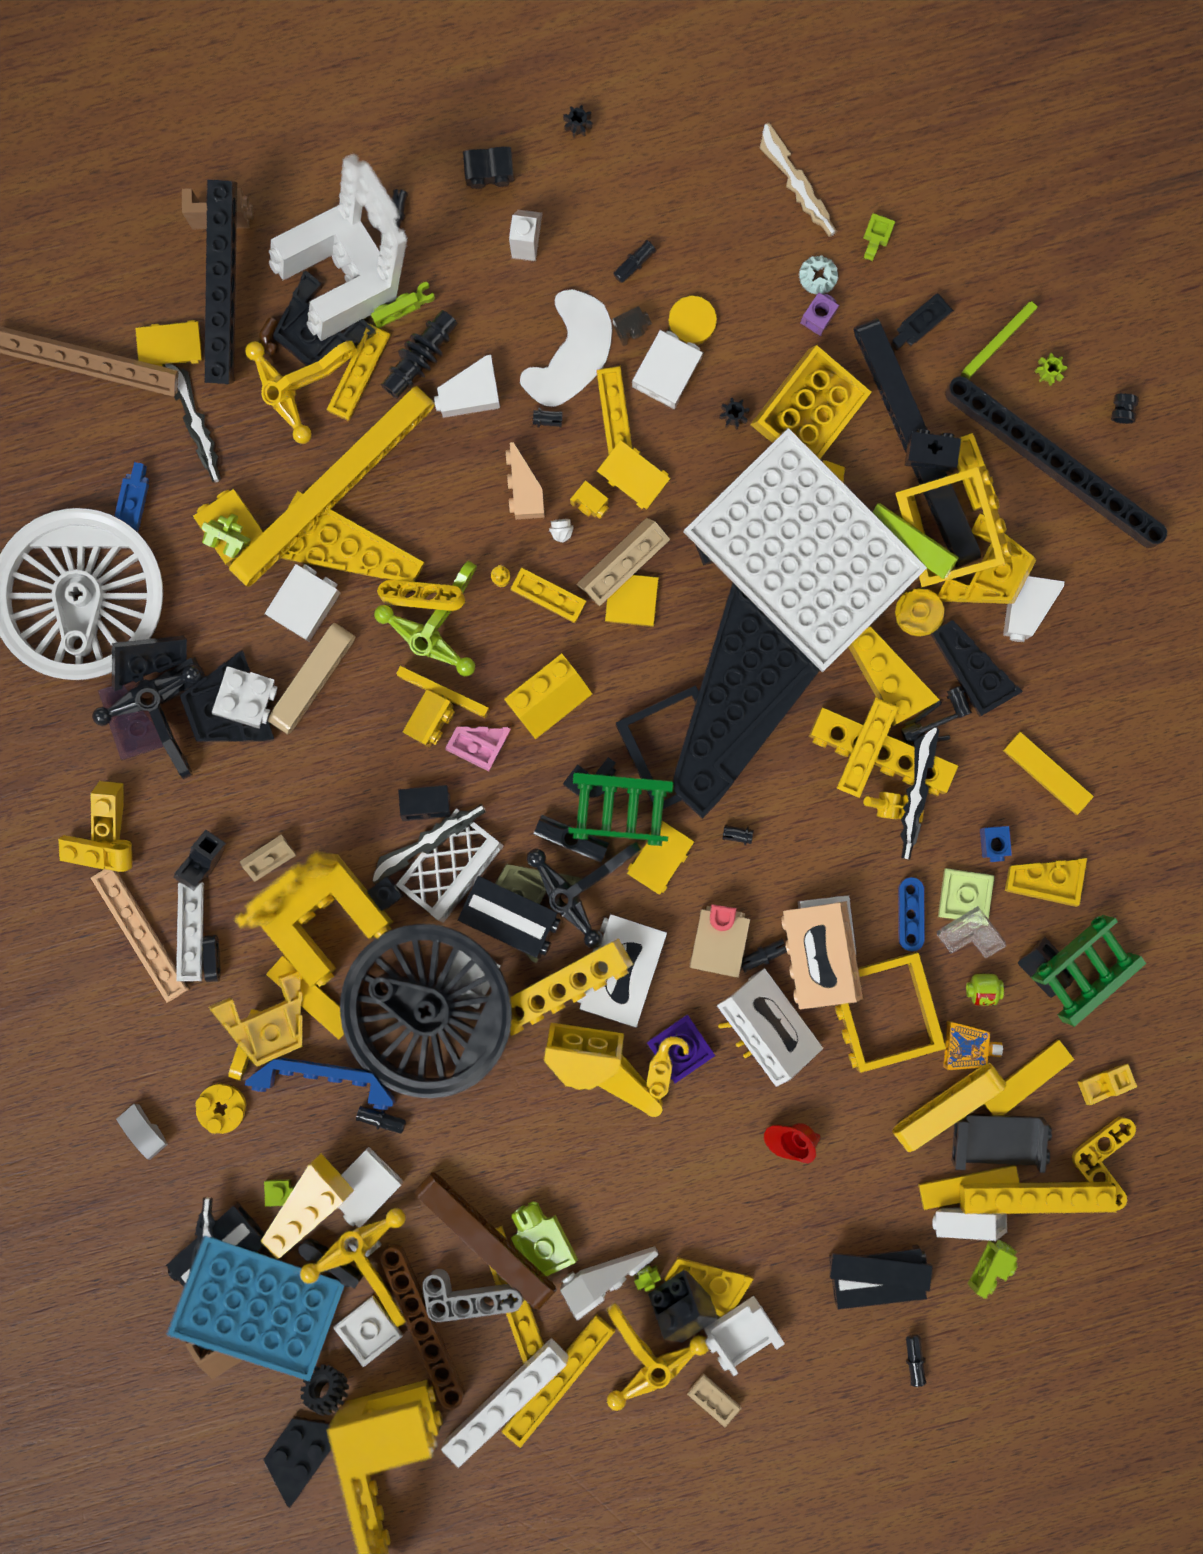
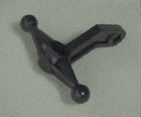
(161, 689)
(574, 910)

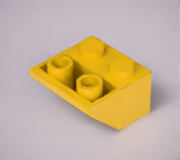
(429, 718)

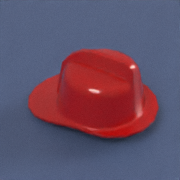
(792, 1142)

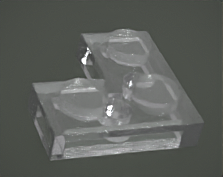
(972, 927)

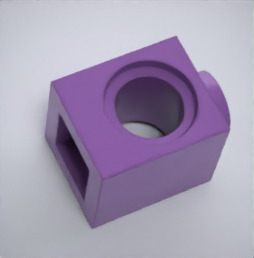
(815, 322)

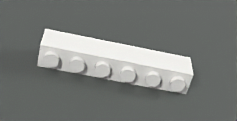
(505, 1402)

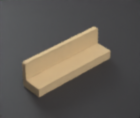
(623, 561)

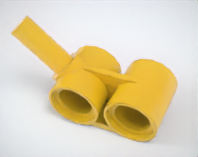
(889, 805)

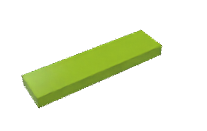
(999, 340)
(923, 547)

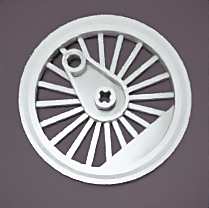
(74, 616)

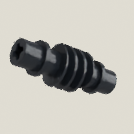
(418, 352)

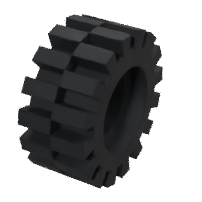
(334, 1394)

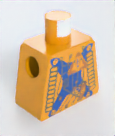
(968, 1047)

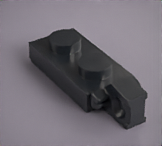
(922, 321)

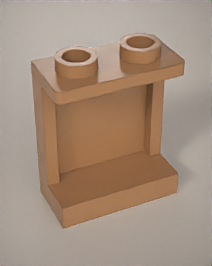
(197, 212)

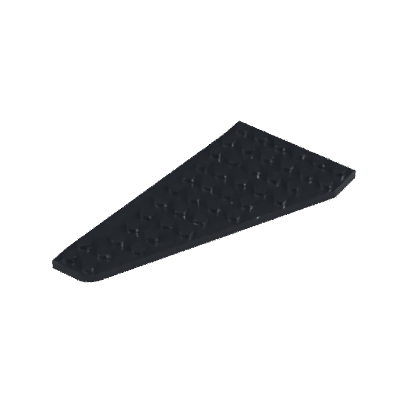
(743, 697)

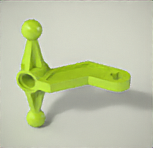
(436, 646)

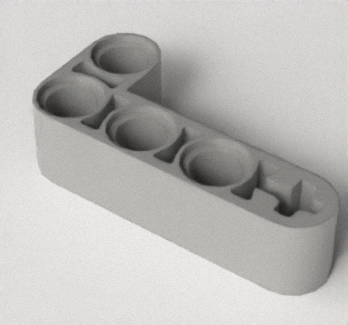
(473, 1296)

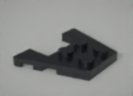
(294, 332)
(212, 728)

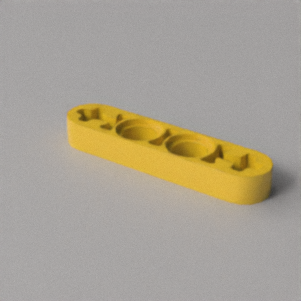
(419, 599)

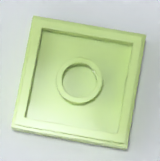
(964, 892)

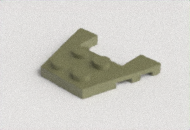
(527, 883)

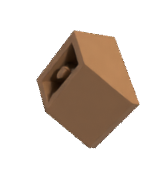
(211, 1361)

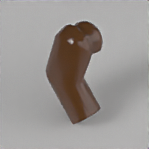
(266, 334)

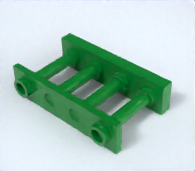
(634, 789)
(1108, 981)

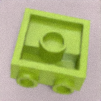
(996, 1260)

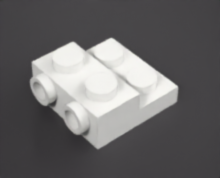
(244, 697)

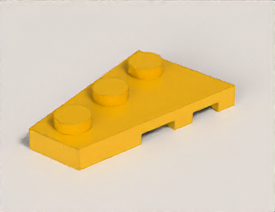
(1051, 881)
(722, 1285)

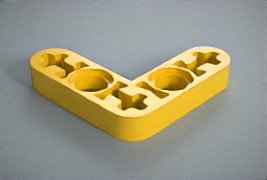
(1097, 1156)

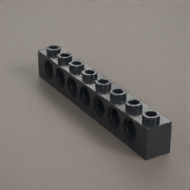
(220, 281)

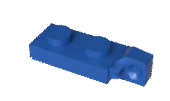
(133, 496)

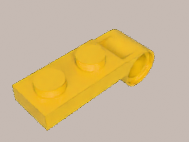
(112, 856)

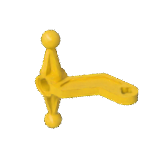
(274, 382)
(339, 1255)
(644, 1381)

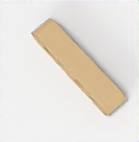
(311, 678)

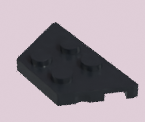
(297, 1455)

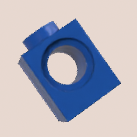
(1003, 835)

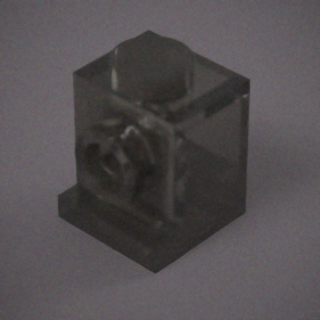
(631, 324)

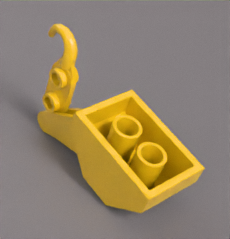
(595, 1058)

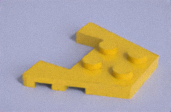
(996, 583)
(268, 1031)

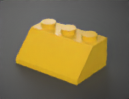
(548, 696)

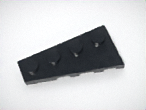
(977, 674)

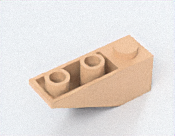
(527, 492)

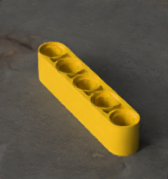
(949, 1107)

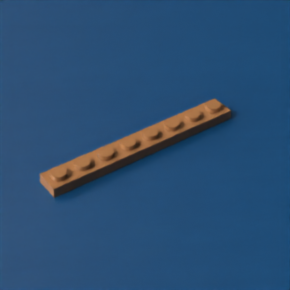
(88, 361)

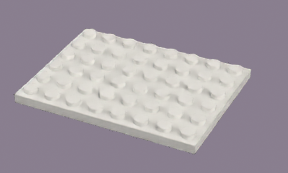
(805, 549)

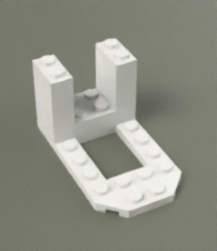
(369, 273)

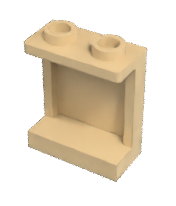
(719, 950)

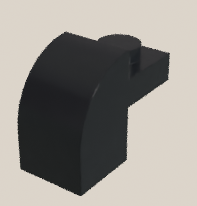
(606, 770)
(201, 861)

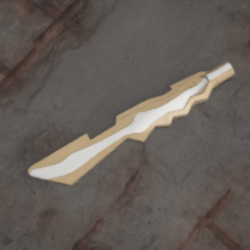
(797, 182)

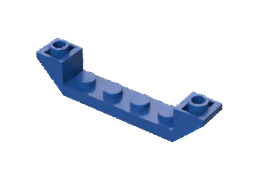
(265, 1077)

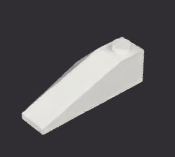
(588, 1286)

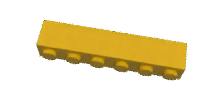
(1037, 1197)

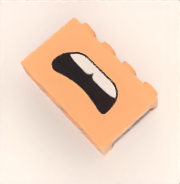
(822, 955)

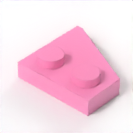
(478, 744)

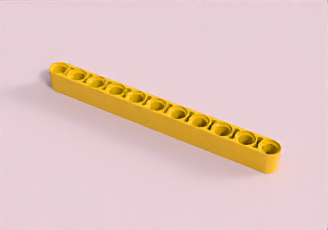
(331, 486)

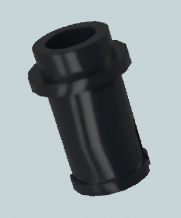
(547, 418)
(959, 701)
(738, 834)

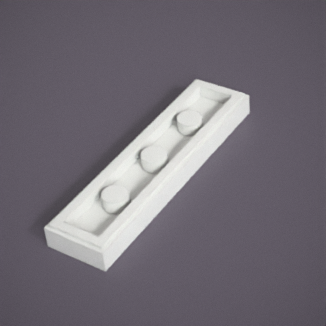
(190, 933)

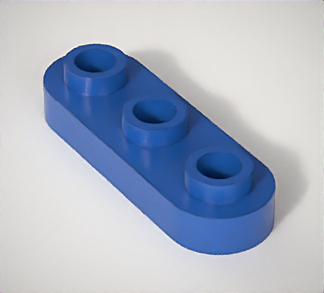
(916, 924)

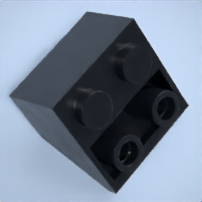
(682, 1307)

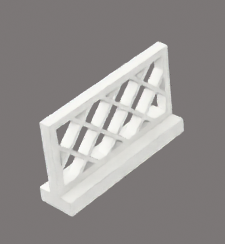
(462, 883)

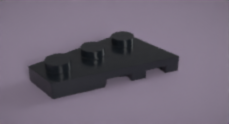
(143, 657)

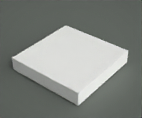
(368, 1331)

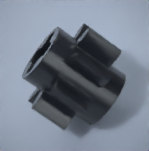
(575, 127)
(729, 418)

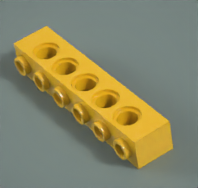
(821, 733)
(612, 954)

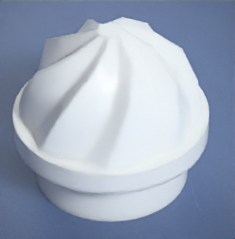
(561, 529)

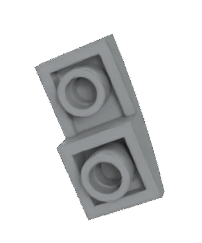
(141, 1132)

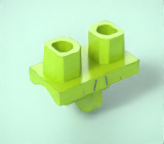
(227, 532)

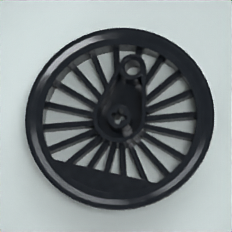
(407, 1003)

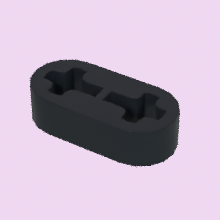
(211, 958)

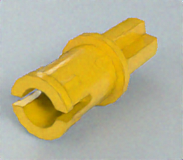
(500, 576)

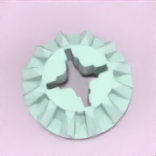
(819, 285)

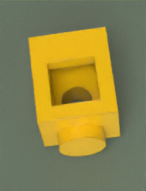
(590, 501)

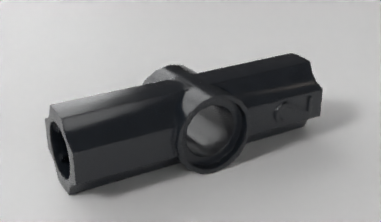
(556, 831)

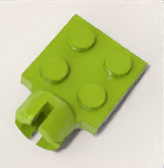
(542, 1239)

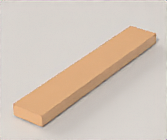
(139, 933)

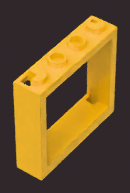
(990, 505)
(926, 1004)

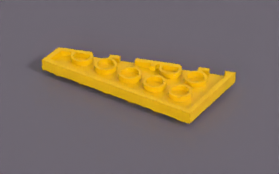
(350, 548)

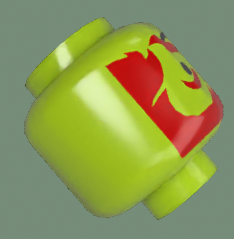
(985, 989)

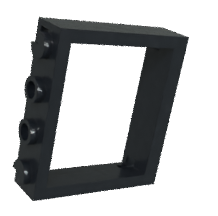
(631, 745)

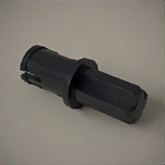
(634, 261)
(380, 1119)
(915, 1361)

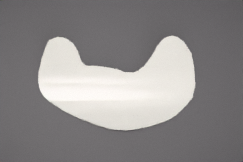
(578, 357)

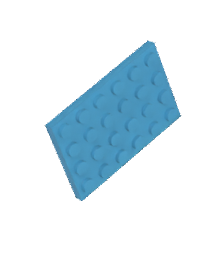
(255, 1308)

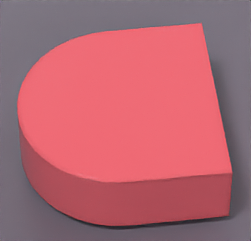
(722, 917)

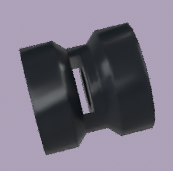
(1124, 408)

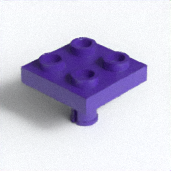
(698, 1048)

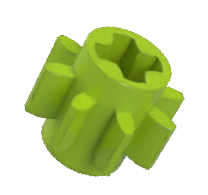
(1055, 374)

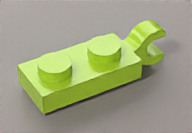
(402, 306)

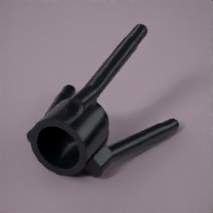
(913, 731)

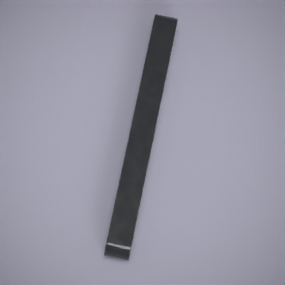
(906, 419)
(1067, 463)

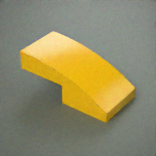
(1107, 1084)

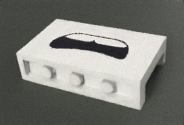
(625, 997)
(770, 1027)

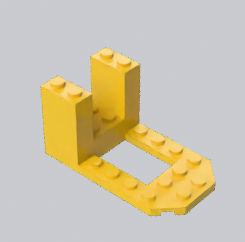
(293, 902)
(376, 1436)

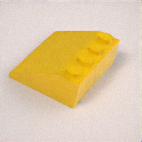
(812, 402)

